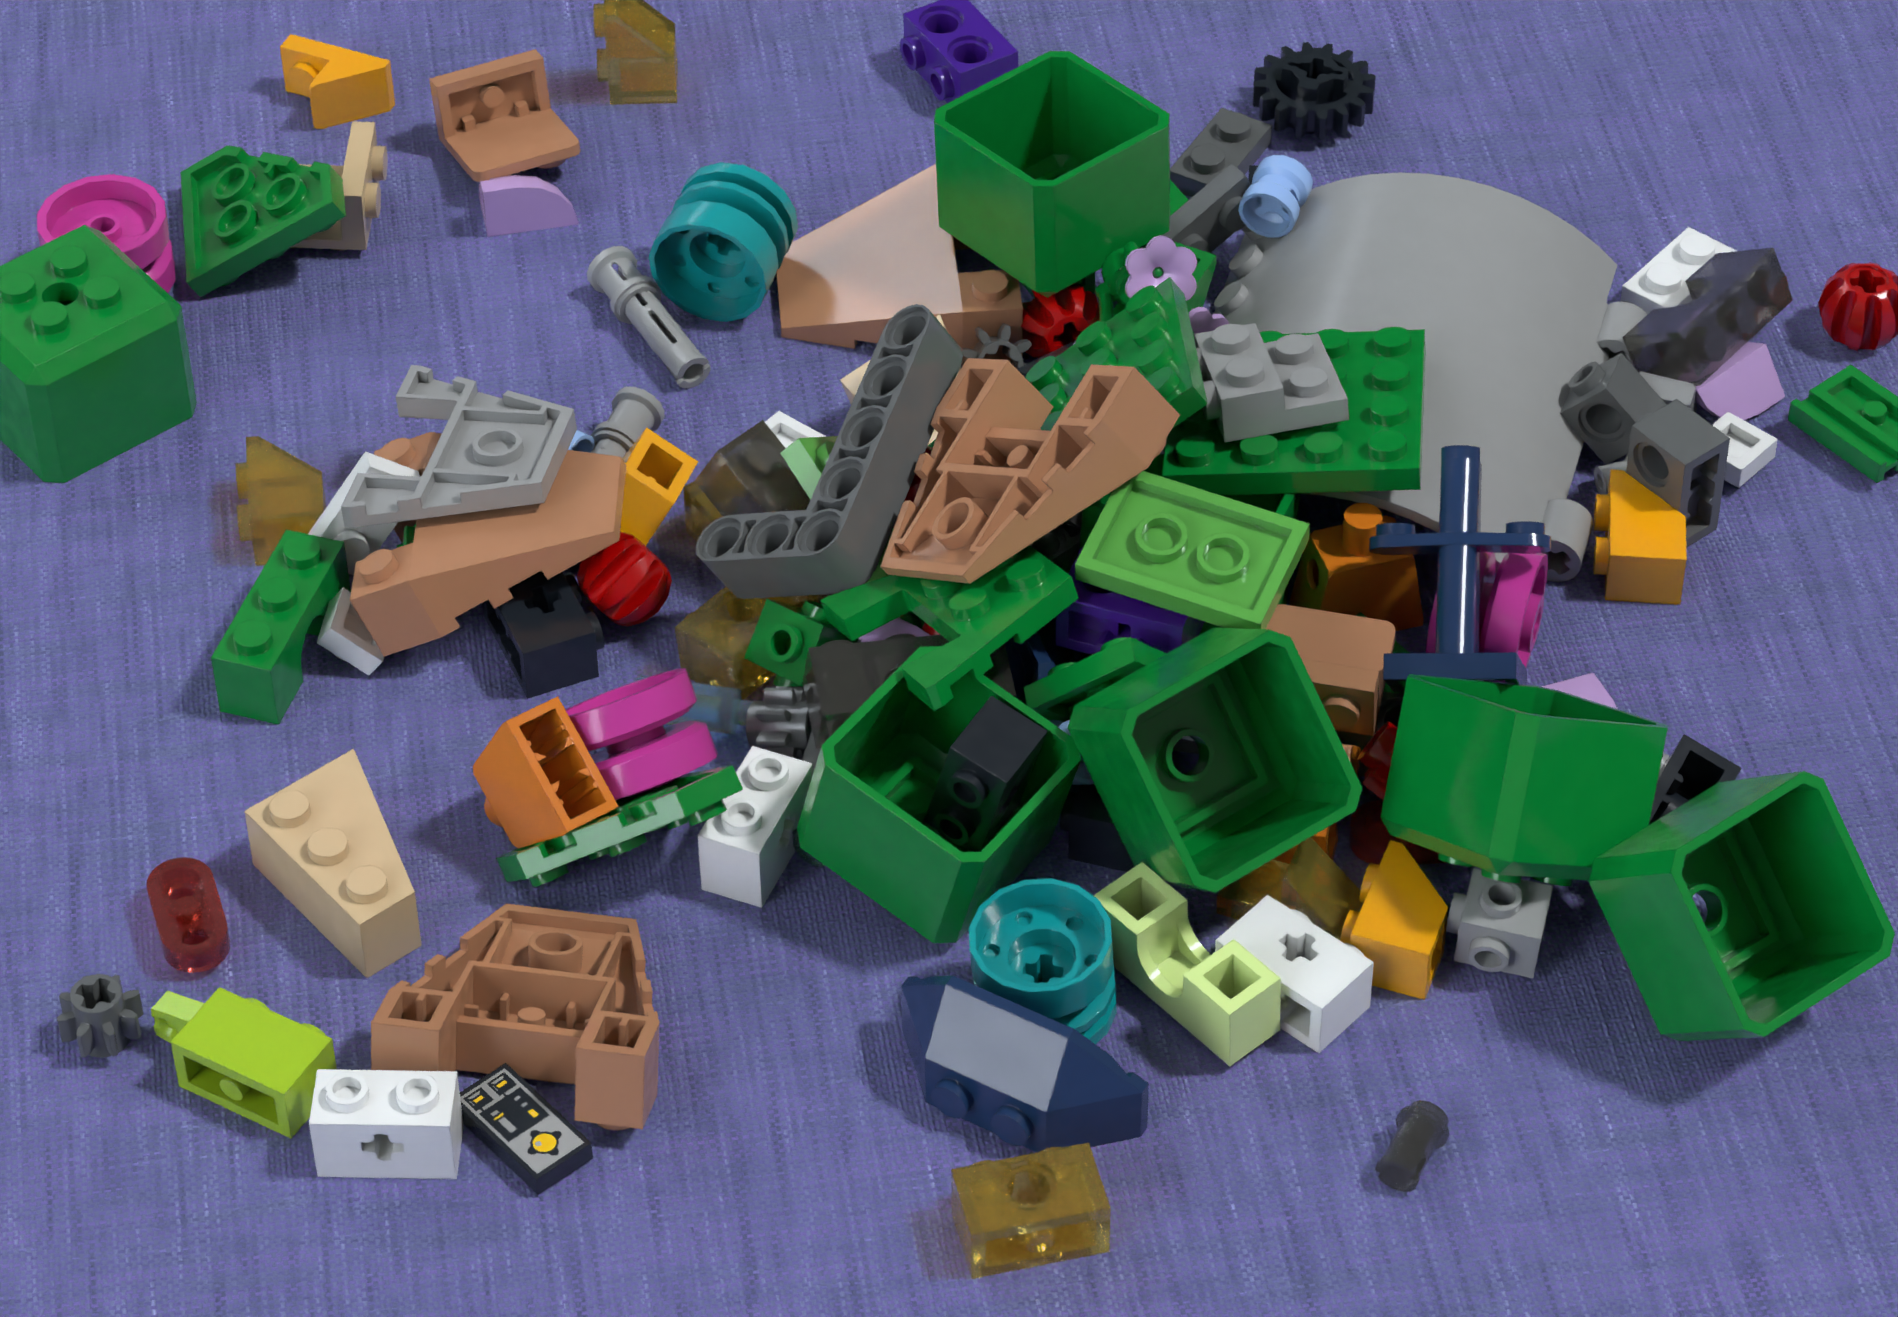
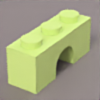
(1220, 998)

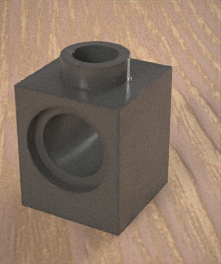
(1607, 403)

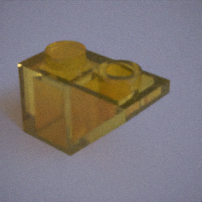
(638, 52)
(279, 494)

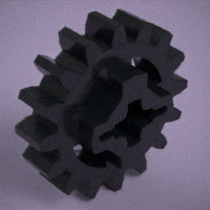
(1313, 90)

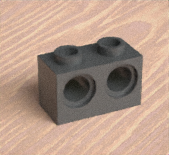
(1682, 463)

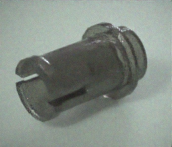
(1419, 1132)

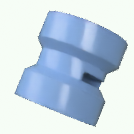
(1275, 196)

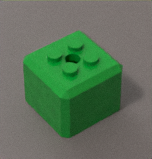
(1052, 170)
(87, 356)
(1264, 765)
(1518, 777)
(875, 791)
(1781, 899)

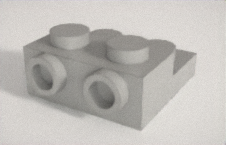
(1267, 385)

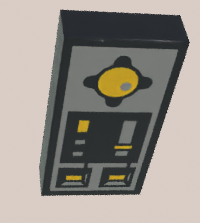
(523, 1129)

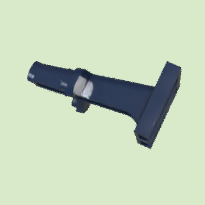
(1458, 576)

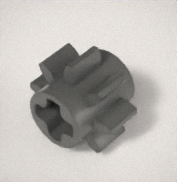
(991, 344)
(780, 722)
(100, 1015)

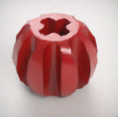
(1860, 306)
(1058, 319)
(625, 581)

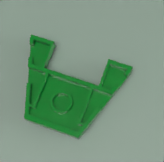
(973, 617)

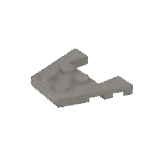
(486, 459)

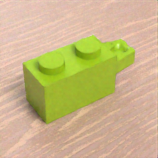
(245, 1056)

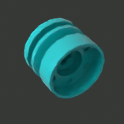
(723, 242)
(1048, 952)

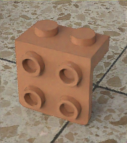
(501, 118)
(1342, 660)

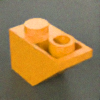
(652, 483)
(1641, 544)
(1399, 924)

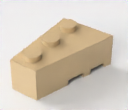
(338, 863)

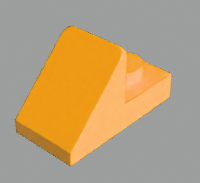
(337, 80)

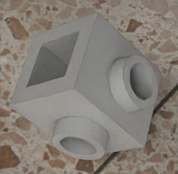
(1500, 924)

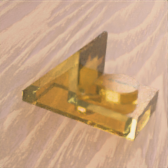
(1307, 884)

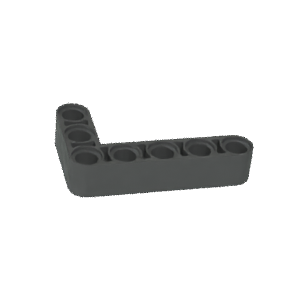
(862, 484)

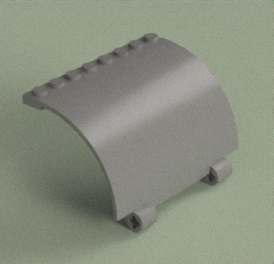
(1506, 317)

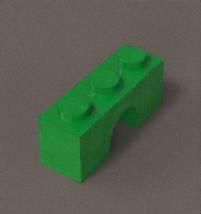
(261, 651)

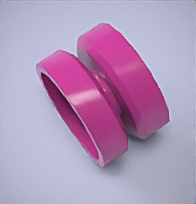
(124, 211)
(1508, 605)
(632, 729)

